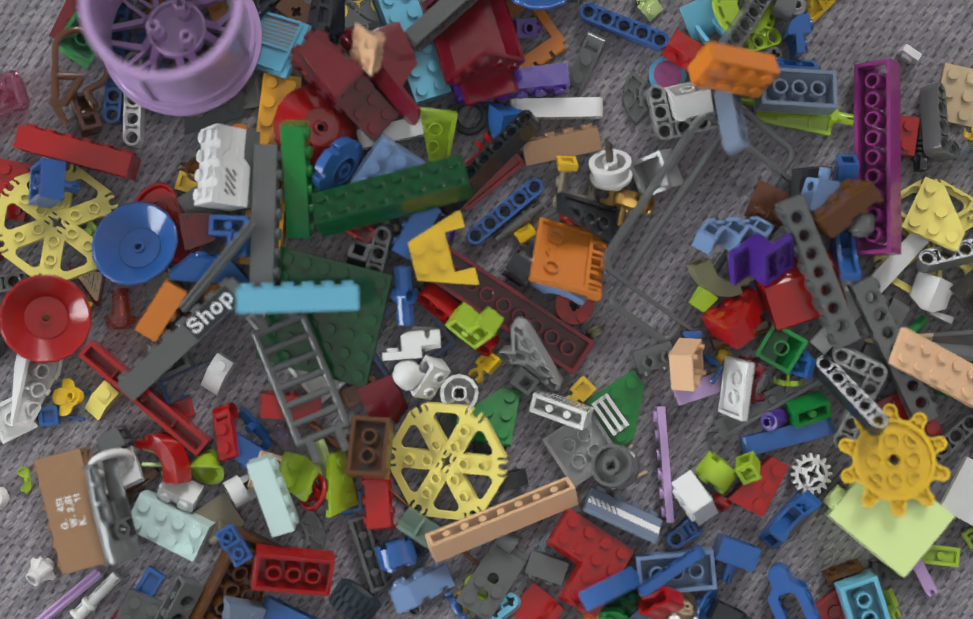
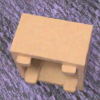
(686, 364)

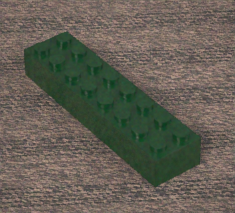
(391, 195)

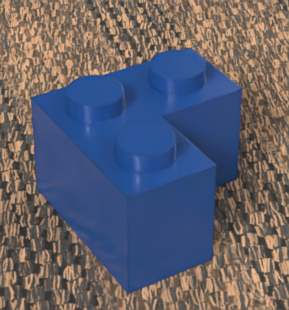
(229, 227)

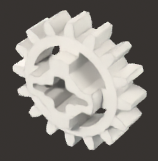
(813, 466)

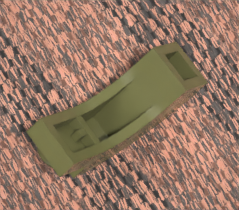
(705, 276)

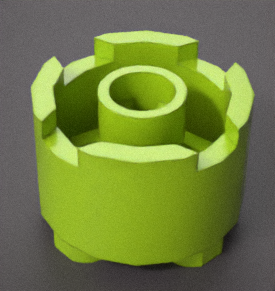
(717, 471)

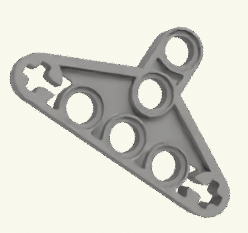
(530, 361)

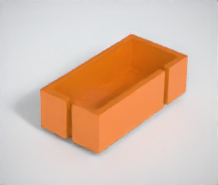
(733, 69)

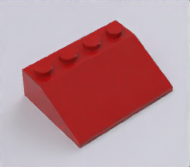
(789, 300)

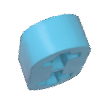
(508, 610)

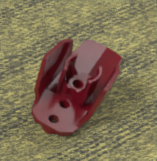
(396, 65)

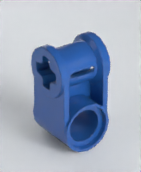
(684, 532)

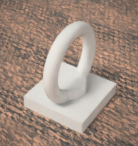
(126, 463)

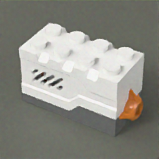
(225, 167)

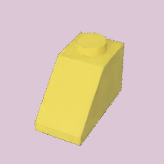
(102, 399)

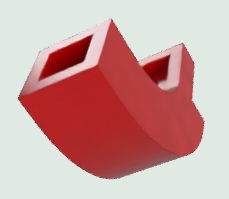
(171, 454)

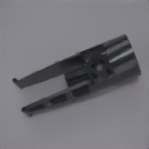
(327, 16)

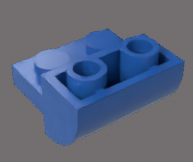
(796, 33)

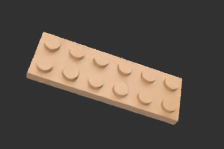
(933, 365)

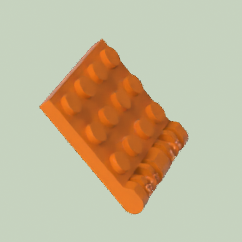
(568, 259)

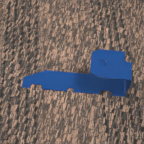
(164, 390)

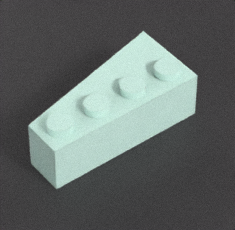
(273, 495)

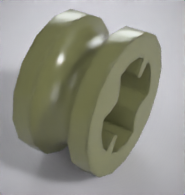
(595, 331)

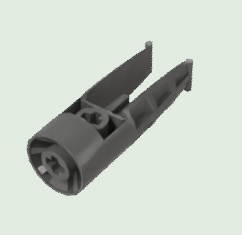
(112, 518)

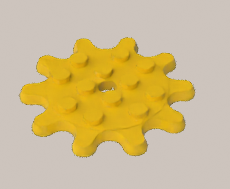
(915, 464)

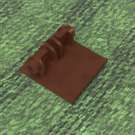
(763, 203)

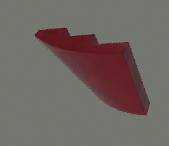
(383, 399)

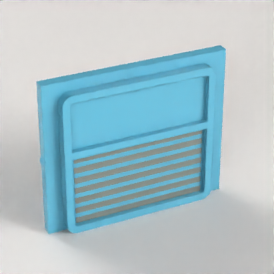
(278, 38)

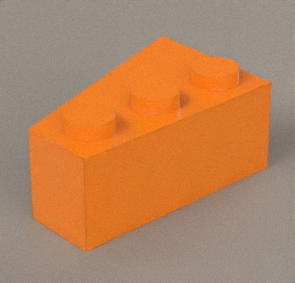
(161, 310)

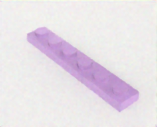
(663, 472)

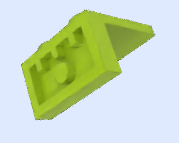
(298, 474)

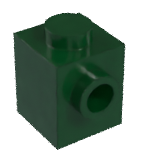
(627, 602)

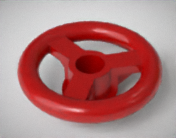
(318, 494)

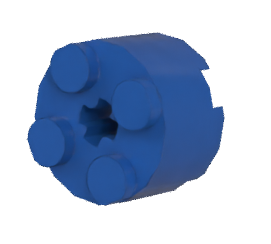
(396, 553)

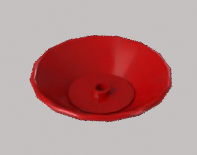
(310, 106)
(40, 339)

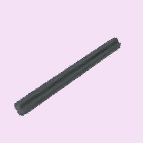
(217, 267)

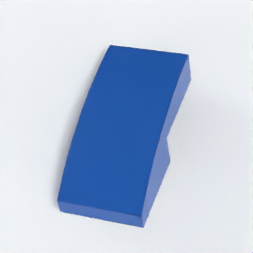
(234, 545)

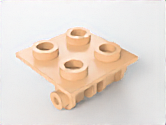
(367, 49)

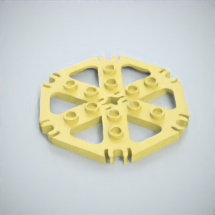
(54, 241)
(464, 463)

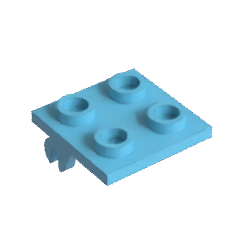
(700, 20)

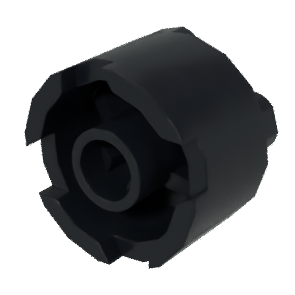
(519, 266)

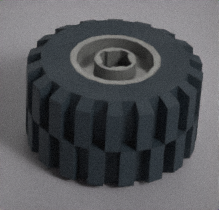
(354, 600)

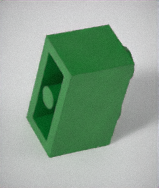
(808, 409)

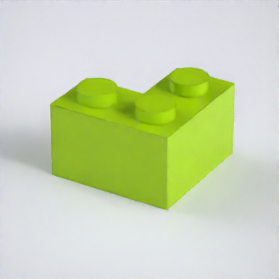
(472, 326)

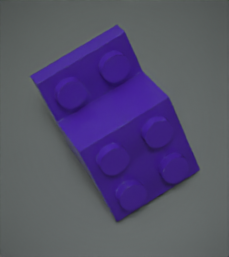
(761, 259)

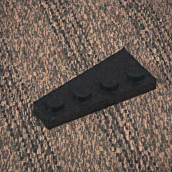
(589, 214)

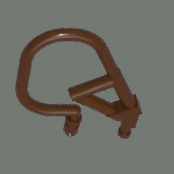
(78, 78)

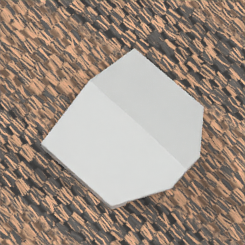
(930, 292)

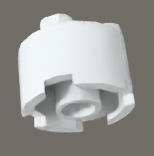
(459, 381)

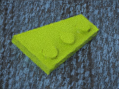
(438, 131)
(341, 488)

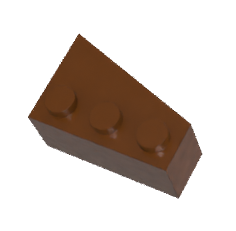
(843, 205)

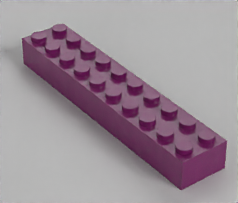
(879, 151)

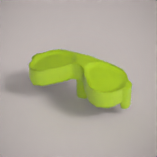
(27, 485)

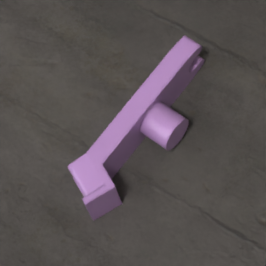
(924, 579)

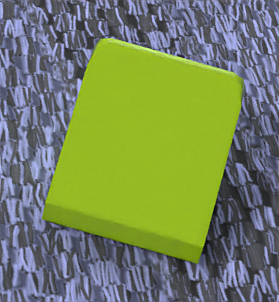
(702, 299)

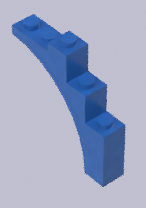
(844, 245)

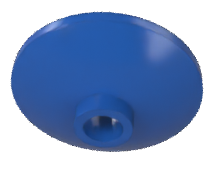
(704, 603)

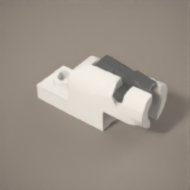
(414, 342)

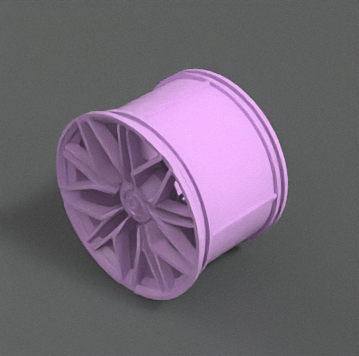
(178, 32)

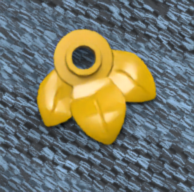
(67, 397)

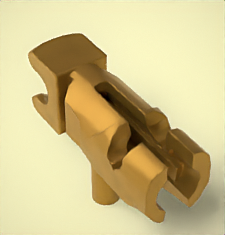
(627, 201)

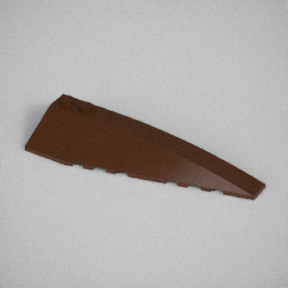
(229, 580)

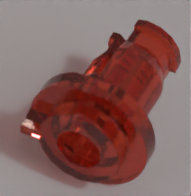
(120, 310)

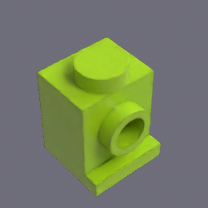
(748, 468)

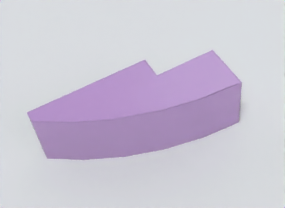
(703, 390)

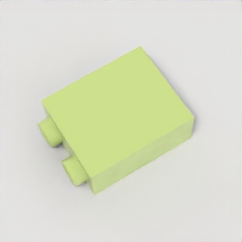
(892, 539)

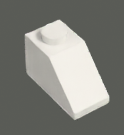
(218, 373)

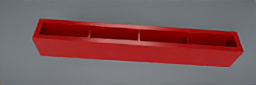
(149, 401)

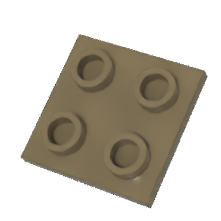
(563, 182)
(222, 513)

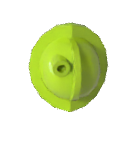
(207, 468)

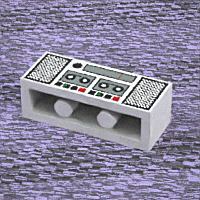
(561, 409)

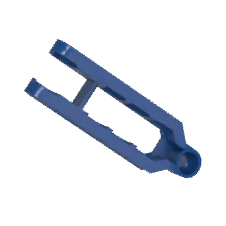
(784, 582)

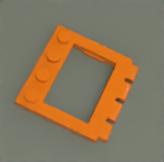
(554, 44)

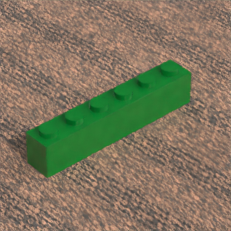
(297, 178)

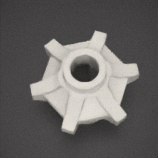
(40, 571)

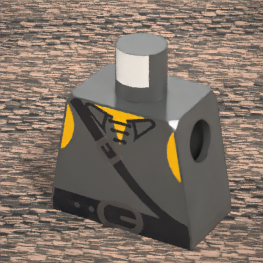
(363, 13)

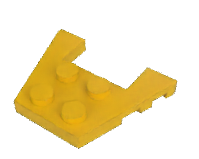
(432, 254)

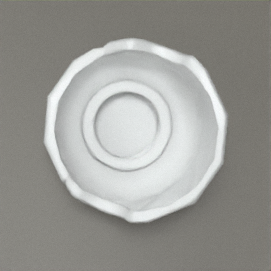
(407, 374)

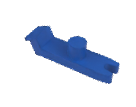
(255, 426)

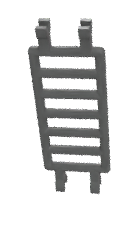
(279, 388)

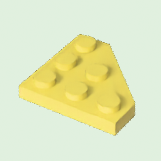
(934, 216)

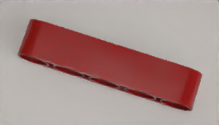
(442, 307)

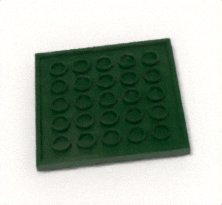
(344, 336)

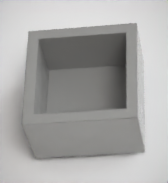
(647, 167)

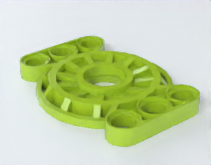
(727, 10)

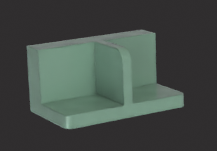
(416, 525)

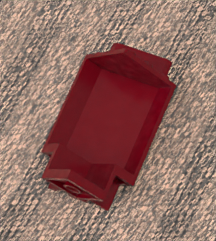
(480, 51)

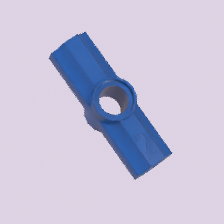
(404, 295)

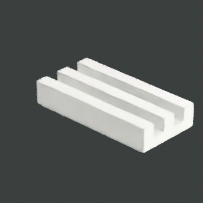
(619, 428)

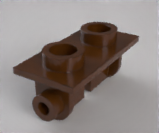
(836, 573)

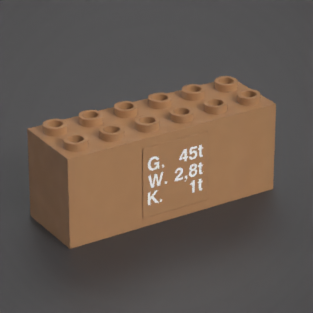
(69, 509)

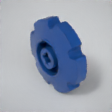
(337, 164)

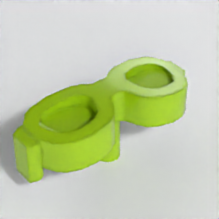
(787, 382)

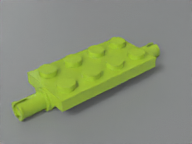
(802, 122)

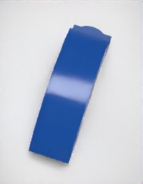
(787, 517)
(609, 588)

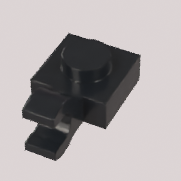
(886, 571)

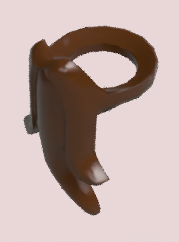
(190, 167)

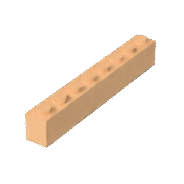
(501, 519)

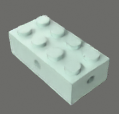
(171, 527)

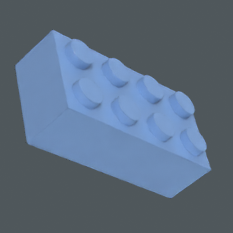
(695, 578)

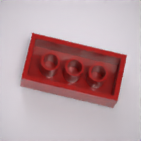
(292, 570)

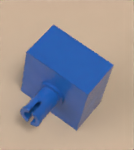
(49, 183)
(734, 554)

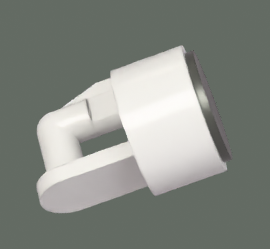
(236, 490)

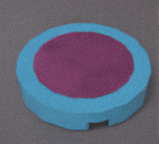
(665, 73)

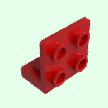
(538, 604)

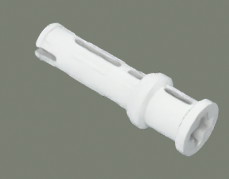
(90, 602)

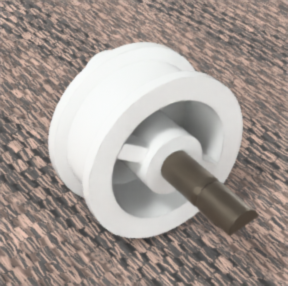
(610, 168)

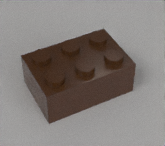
(370, 447)

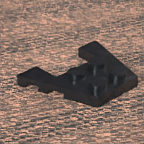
(227, 112)

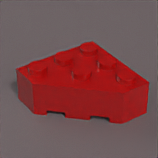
(735, 318)

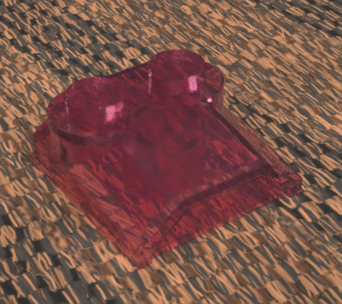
(12, 93)

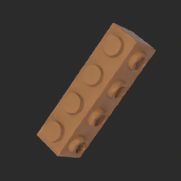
(566, 143)

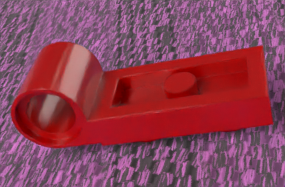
(225, 431)

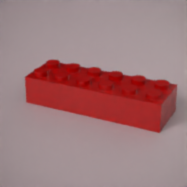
(77, 152)

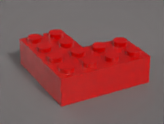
(594, 552)

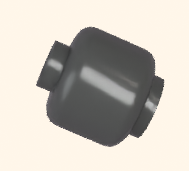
(862, 225)

